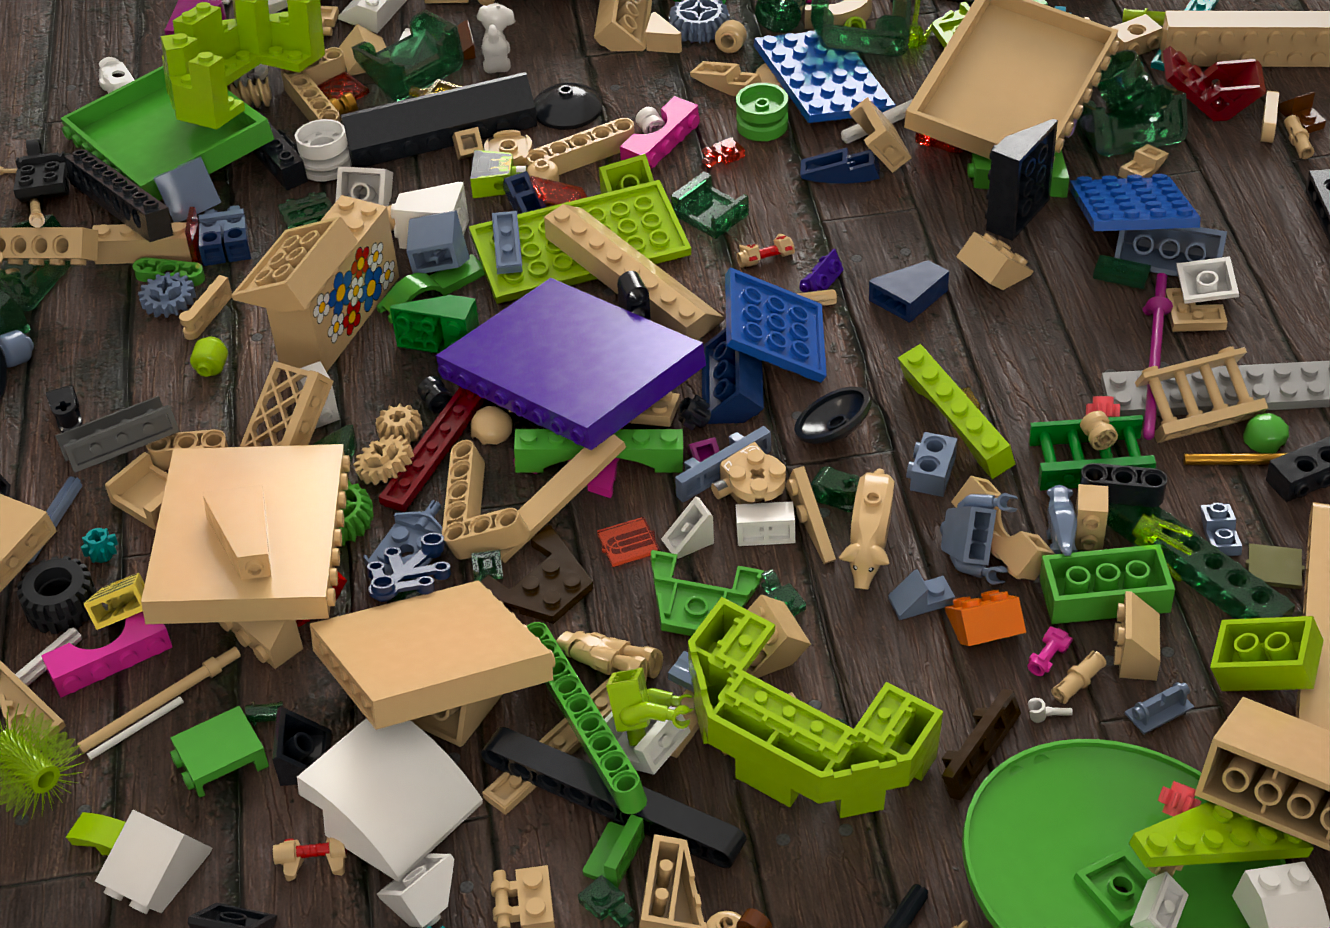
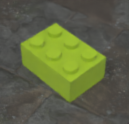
(1267, 653)

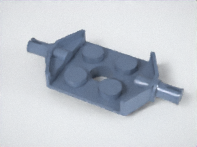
(407, 535)

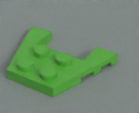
(685, 603)

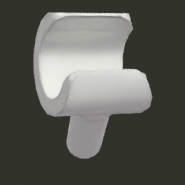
(1040, 711)

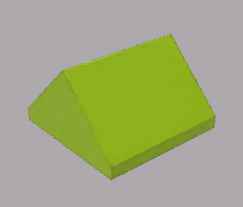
(625, 174)

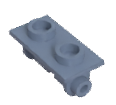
(1160, 708)

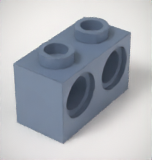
(932, 464)

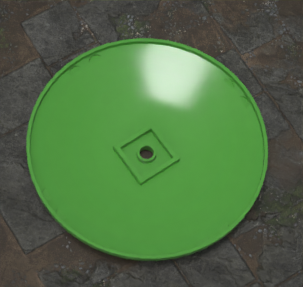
(1056, 834)

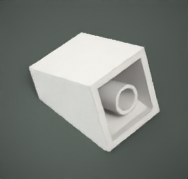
(428, 202)
(150, 863)

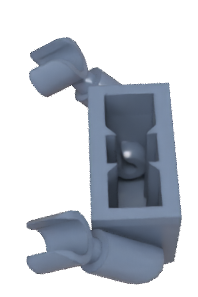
(969, 534)

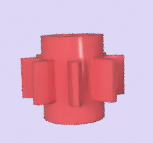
(1104, 404)
(1178, 799)

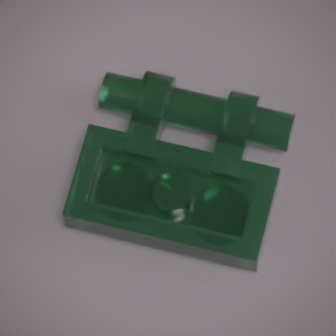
(305, 210)

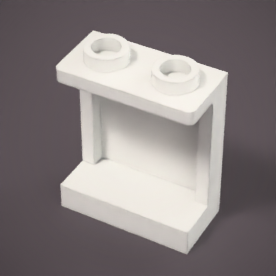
(655, 746)

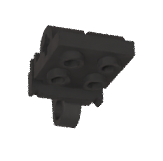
(40, 174)

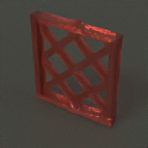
(363, 90)

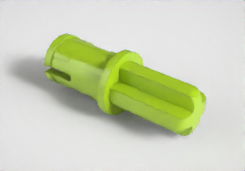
(1157, 16)

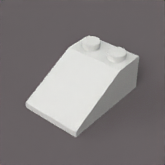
(1281, 898)

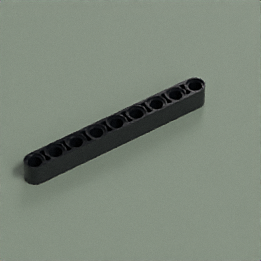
(581, 784)

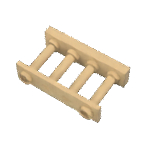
(1196, 420)

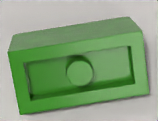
(615, 850)

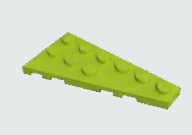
(1213, 836)

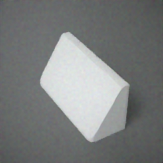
(1160, 903)

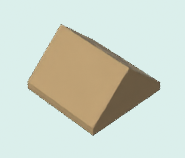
(356, 36)

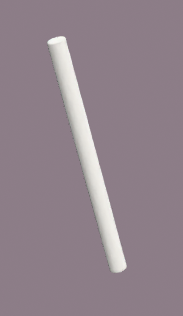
(134, 728)

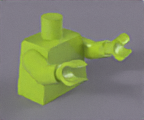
(636, 705)

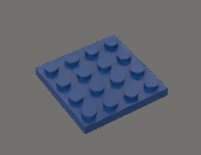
(774, 325)

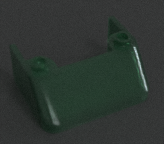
(887, 39)

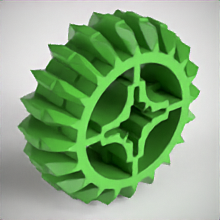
(357, 513)

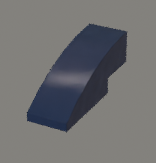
(841, 167)
(522, 194)

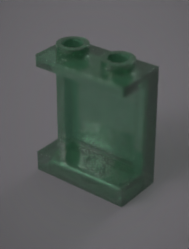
(707, 207)

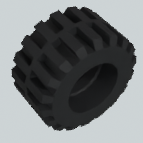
(56, 594)

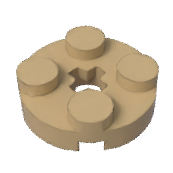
(511, 139)
(757, 464)

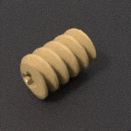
(253, 93)

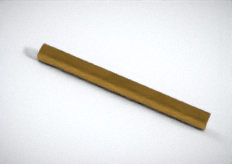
(1230, 459)

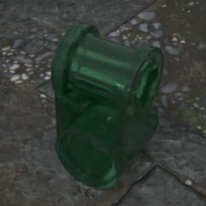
(834, 488)

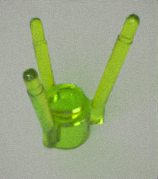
(916, 33)
(1149, 530)

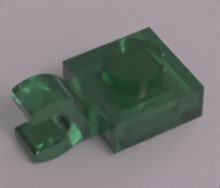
(782, 593)
(606, 899)

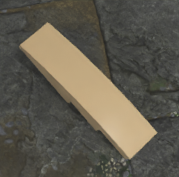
(725, 76)

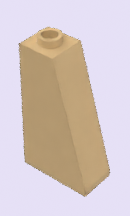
(241, 527)

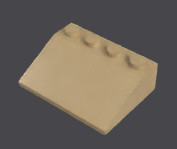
(297, 266)

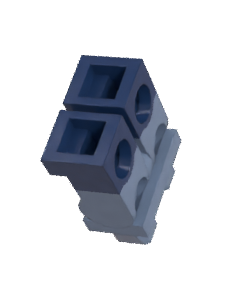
(220, 229)

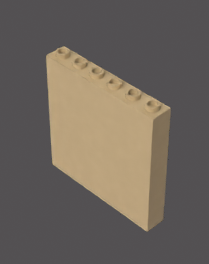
(430, 653)

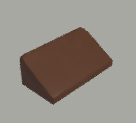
(466, 40)

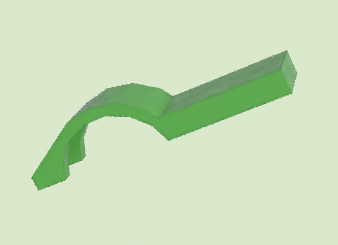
(443, 281)

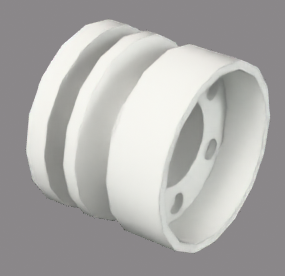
(323, 148)

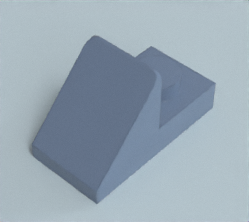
(918, 596)

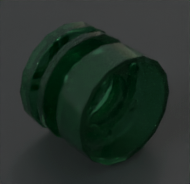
(779, 15)
(1125, 82)

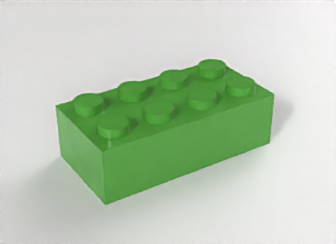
(1095, 581)

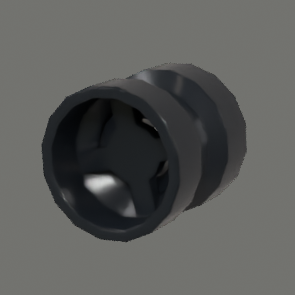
(434, 393)

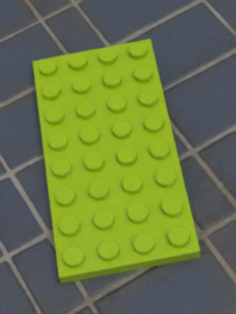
(635, 214)

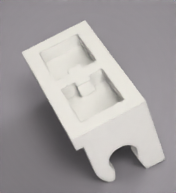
(765, 523)

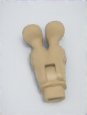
(610, 654)

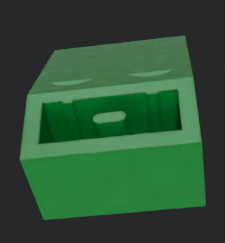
(433, 322)

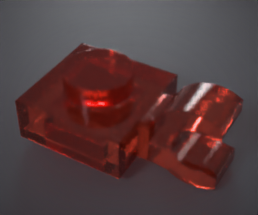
(724, 151)

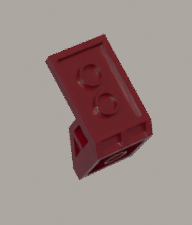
(1238, 84)

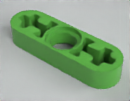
(148, 268)

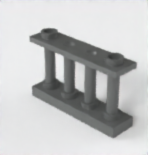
(117, 433)

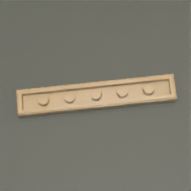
(565, 487)
(511, 790)

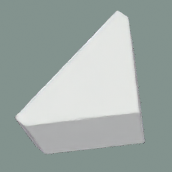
(691, 530)

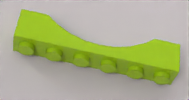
(979, 435)

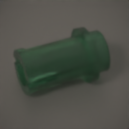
(262, 712)

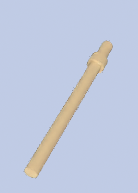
(36, 218)
(210, 668)

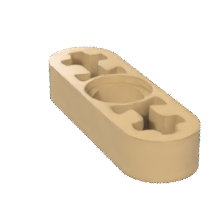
(1269, 116)

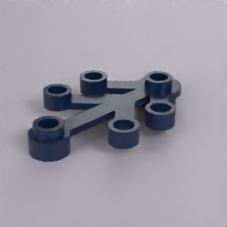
(386, 587)

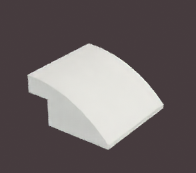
(389, 795)

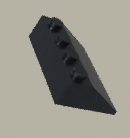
(1020, 178)

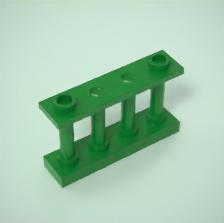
(1069, 432)

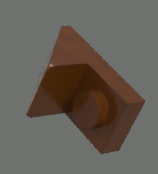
(1302, 107)

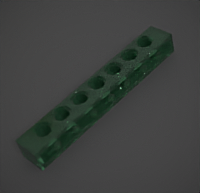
(1207, 568)

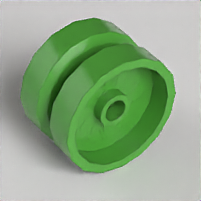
(762, 111)

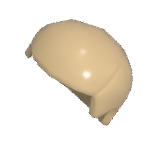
(491, 425)

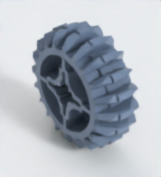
(698, 19)

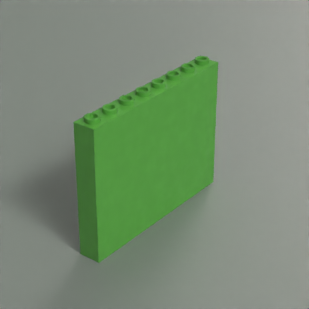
(141, 137)

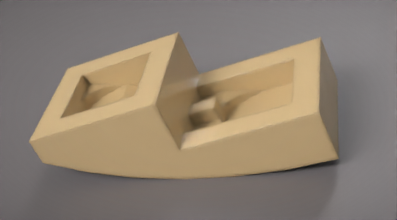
(1145, 162)

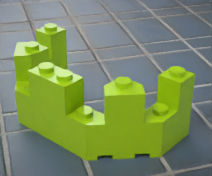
(214, 52)
(787, 744)

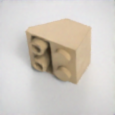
(994, 261)
(1137, 639)
(784, 645)

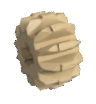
(398, 422)

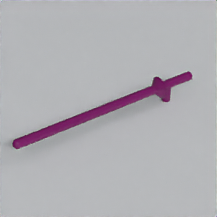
(1158, 307)

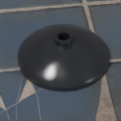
(567, 106)
(833, 415)

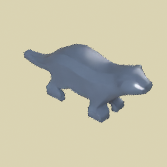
(1061, 520)

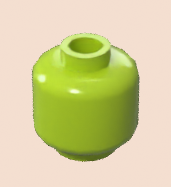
(209, 356)

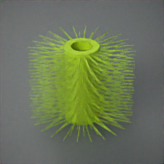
(29, 764)

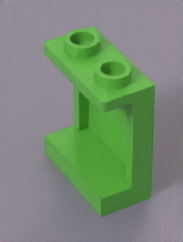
(216, 749)

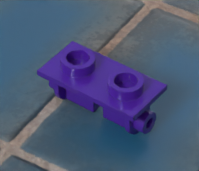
(823, 273)

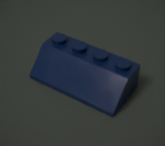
(731, 382)

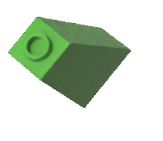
(980, 167)

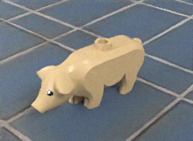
(869, 527)

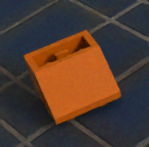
(986, 618)

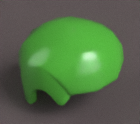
(1266, 433)

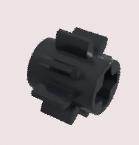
(694, 412)

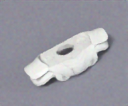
(111, 66)

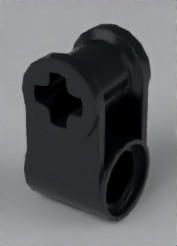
(65, 407)

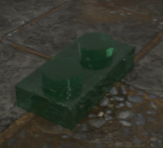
(1122, 272)

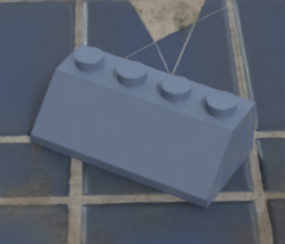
(1170, 246)

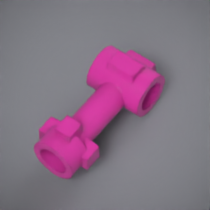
(1055, 641)

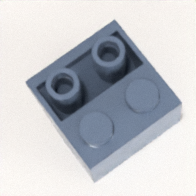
(436, 243)

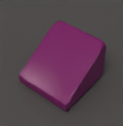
(703, 449)

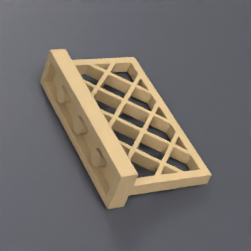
(306, 412)

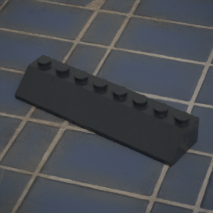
(432, 119)

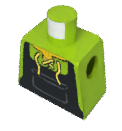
(489, 171)

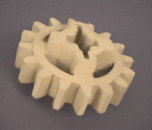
(383, 459)

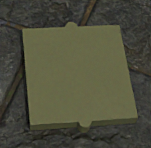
(1276, 565)

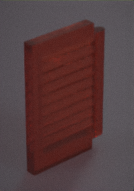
(556, 192)

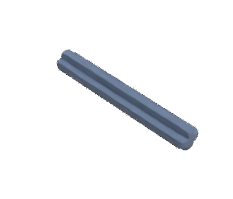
(61, 503)

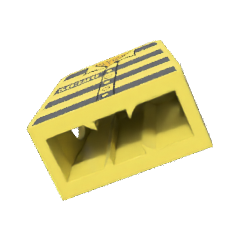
(122, 600)

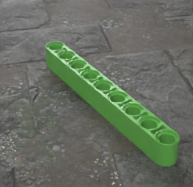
(592, 729)

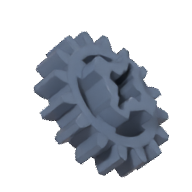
(167, 294)

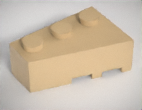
(670, 887)

